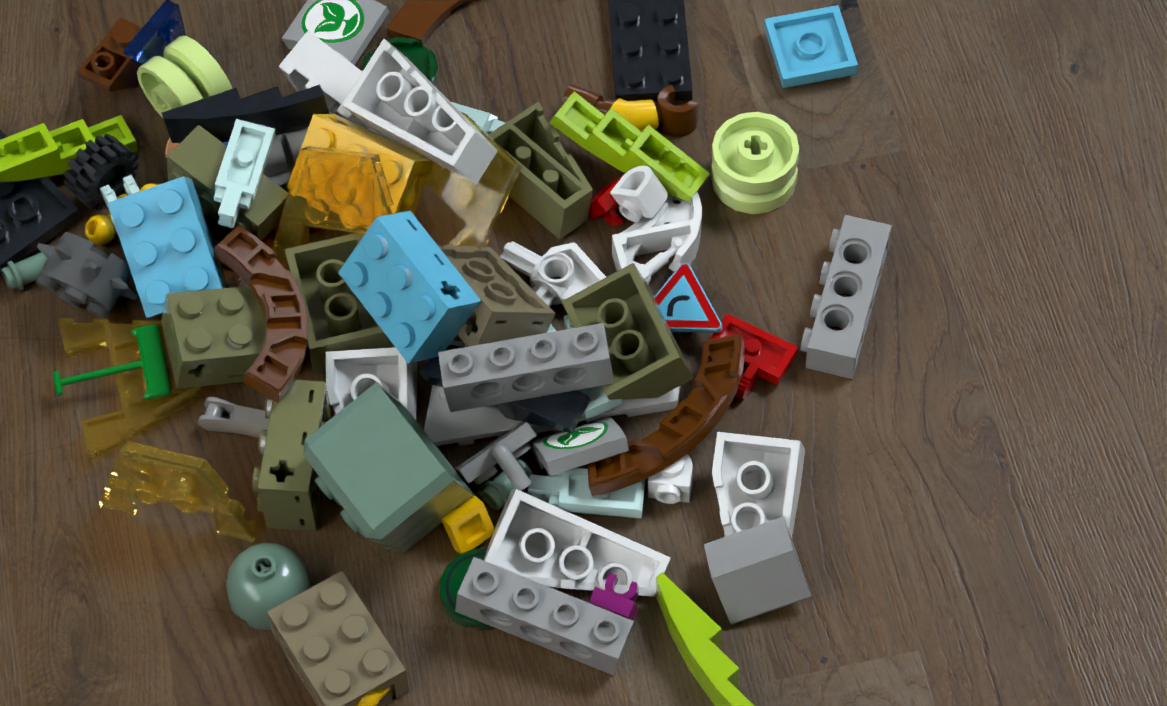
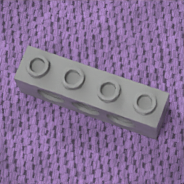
(839, 350)
(526, 367)
(543, 616)

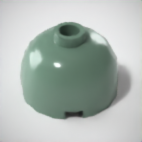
(264, 579)

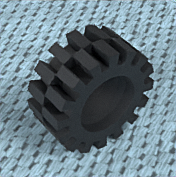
(97, 166)

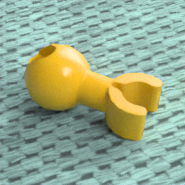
(100, 228)

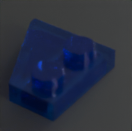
(157, 33)

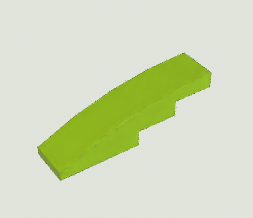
(627, 147)
(45, 153)
(699, 644)

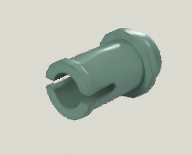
(24, 271)
(497, 491)

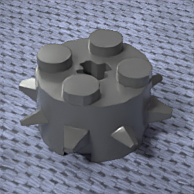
(85, 275)

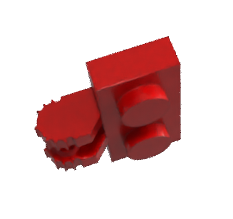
(764, 353)

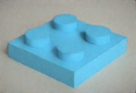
(810, 46)

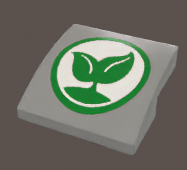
(340, 24)
(583, 446)

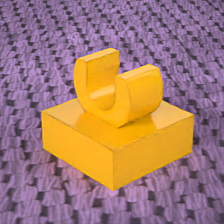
(468, 525)

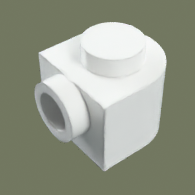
(639, 194)
(673, 482)

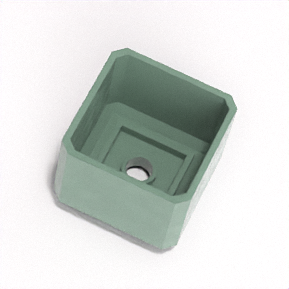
(384, 471)

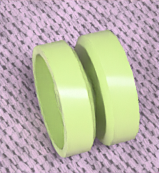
(181, 76)
(754, 162)

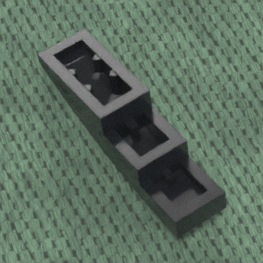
(266, 108)
(552, 411)

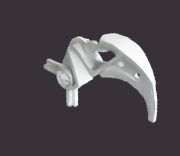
(671, 229)

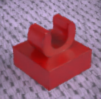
(605, 204)

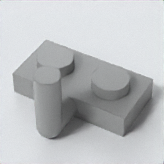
(501, 451)

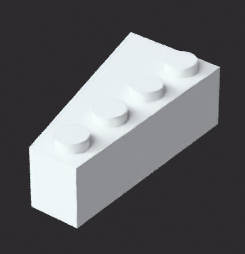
(316, 63)
(412, 111)

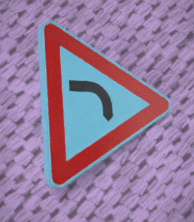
(686, 303)

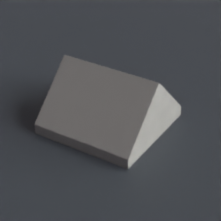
(756, 571)

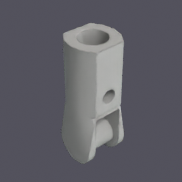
(242, 419)

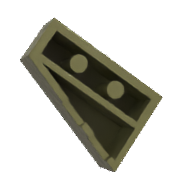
(200, 159)
(549, 180)

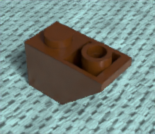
(108, 64)

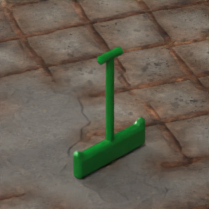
(151, 361)

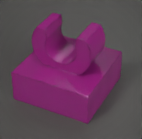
(616, 603)

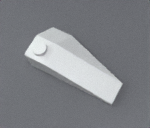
(354, 371)
(756, 480)
(568, 550)

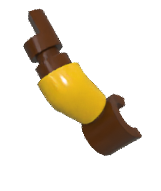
(640, 113)

